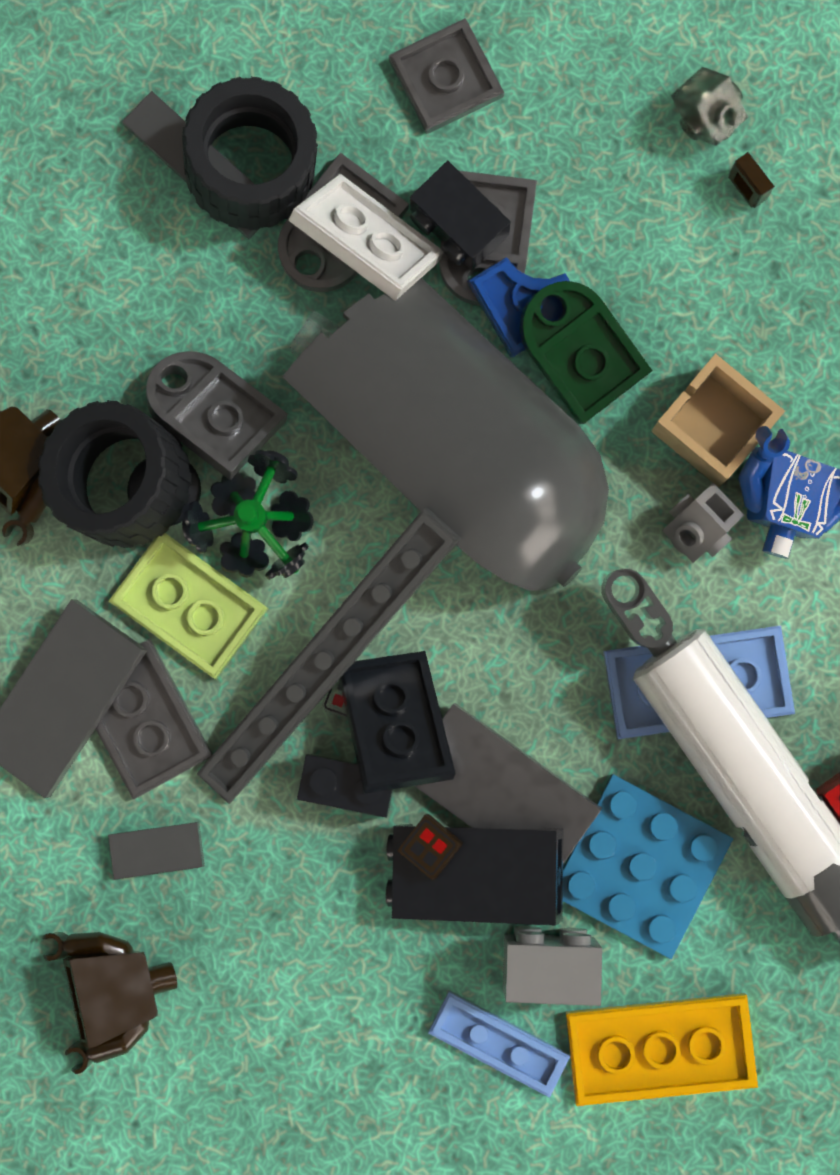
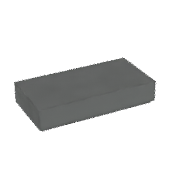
(156, 850)

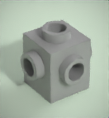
(702, 523)

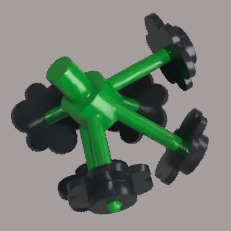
(245, 509)

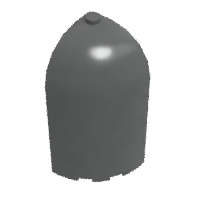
(460, 434)

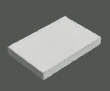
(366, 236)

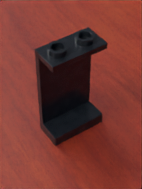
(490, 879)

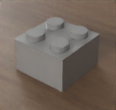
(552, 967)

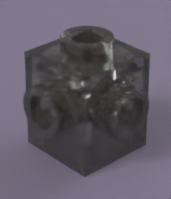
(709, 106)

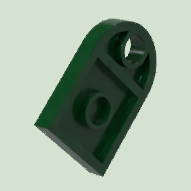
(583, 351)

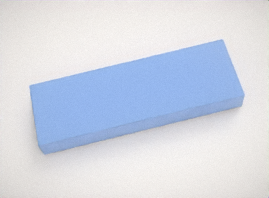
(499, 1044)

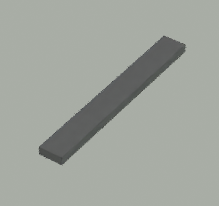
(329, 654)

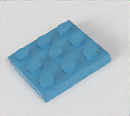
(643, 866)

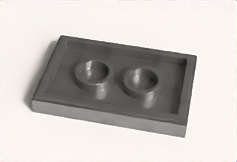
(151, 728)

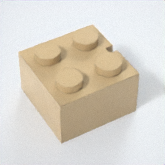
(718, 421)

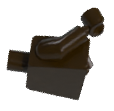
(19, 471)
(109, 993)

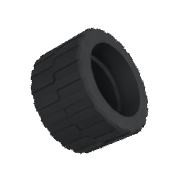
(258, 105)
(77, 444)

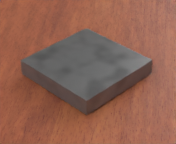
(446, 76)

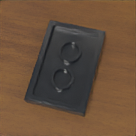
(396, 723)

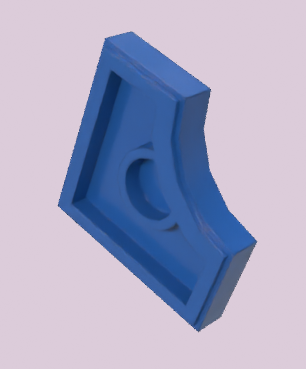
(503, 295)

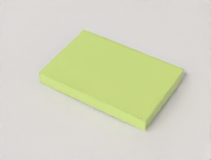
(188, 605)

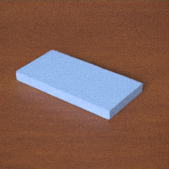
(753, 655)

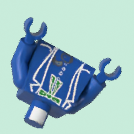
(788, 493)

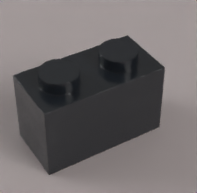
(458, 216)
(339, 786)

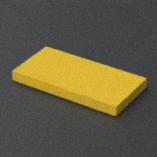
(661, 1049)

